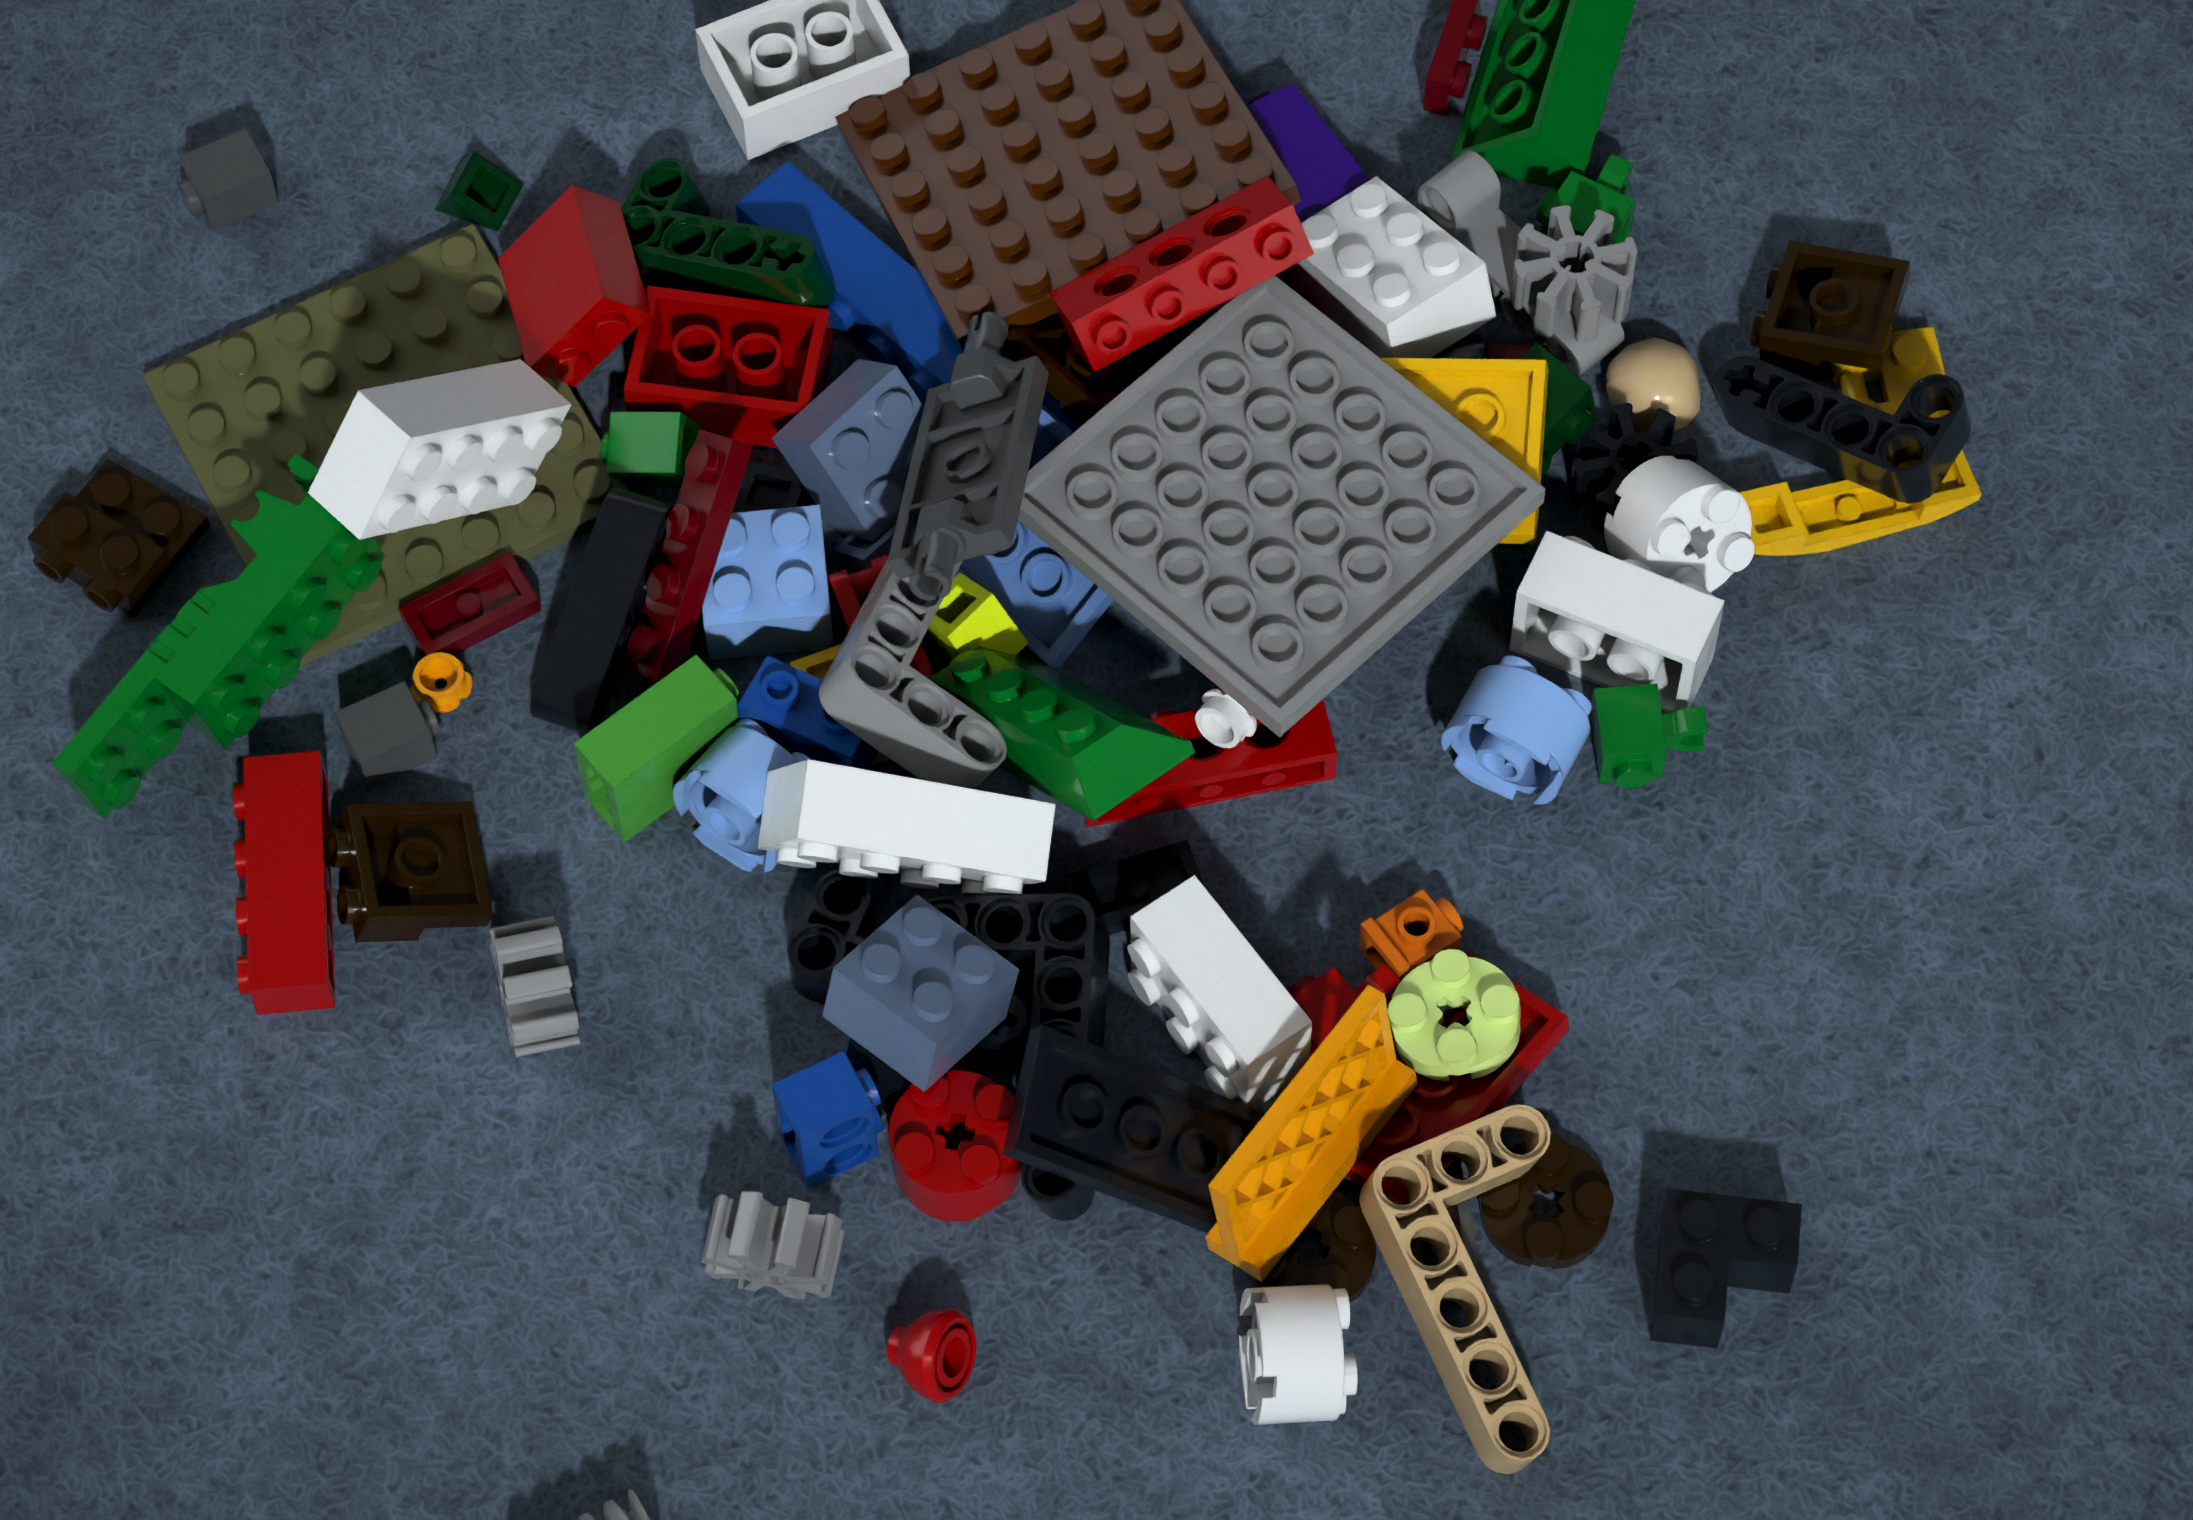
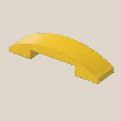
(1847, 512)

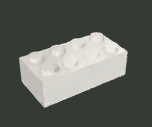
(439, 448)
(905, 828)

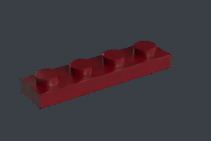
(687, 555)

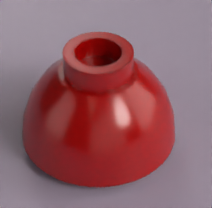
(935, 1353)

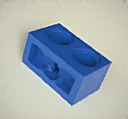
(791, 714)
(828, 1118)

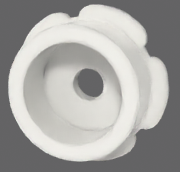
(1224, 720)

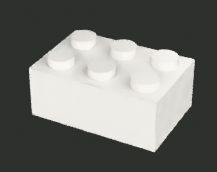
(797, 66)
(1391, 275)
(1615, 621)
(1217, 995)

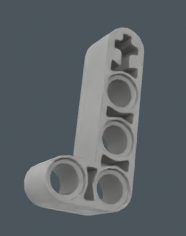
(1466, 205)

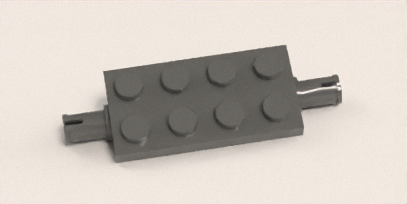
(968, 461)

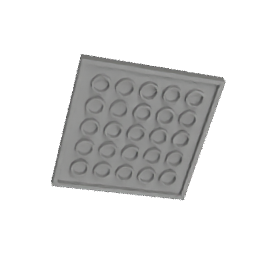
(1274, 501)

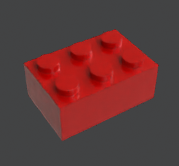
(728, 361)

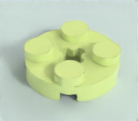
(1446, 984)

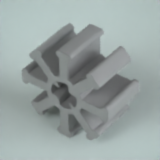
(1573, 273)
(534, 986)
(773, 1245)

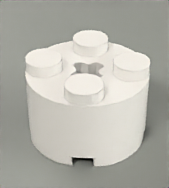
(1681, 523)
(1296, 1354)

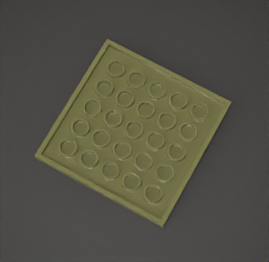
(291, 378)

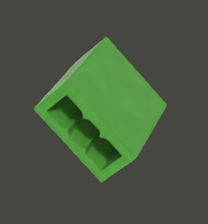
(652, 742)

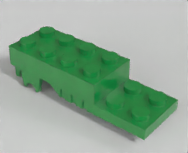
(225, 647)

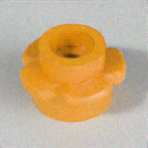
(436, 668)

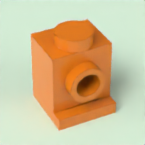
(1388, 939)

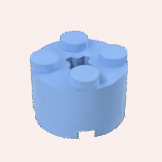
(1517, 731)
(729, 791)

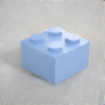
(769, 586)

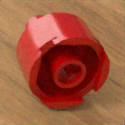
(927, 1123)

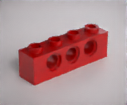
(1181, 273)
(1298, 758)

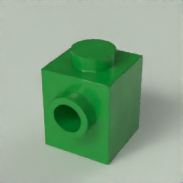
(648, 447)

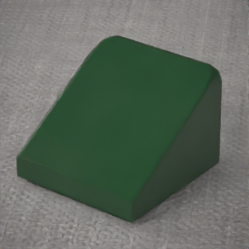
(479, 193)

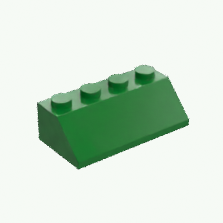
(1543, 86)
(1062, 731)

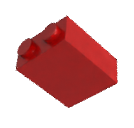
(574, 286)

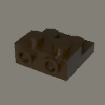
(1829, 308)
(1070, 376)
(116, 538)
(409, 869)

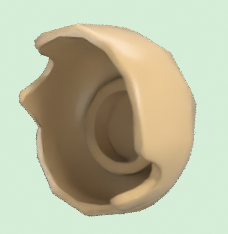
(1653, 377)

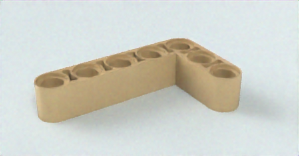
(1455, 1276)

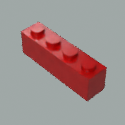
(286, 883)

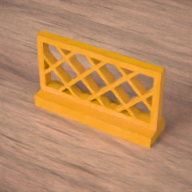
(1309, 1139)

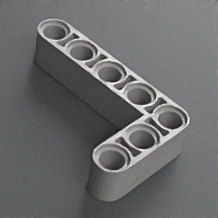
(896, 706)

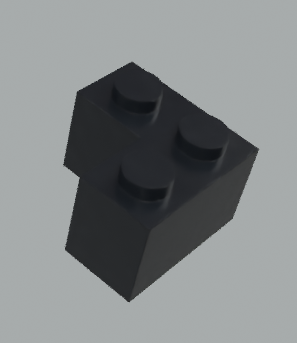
(1716, 1245)

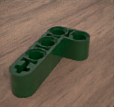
(690, 251)

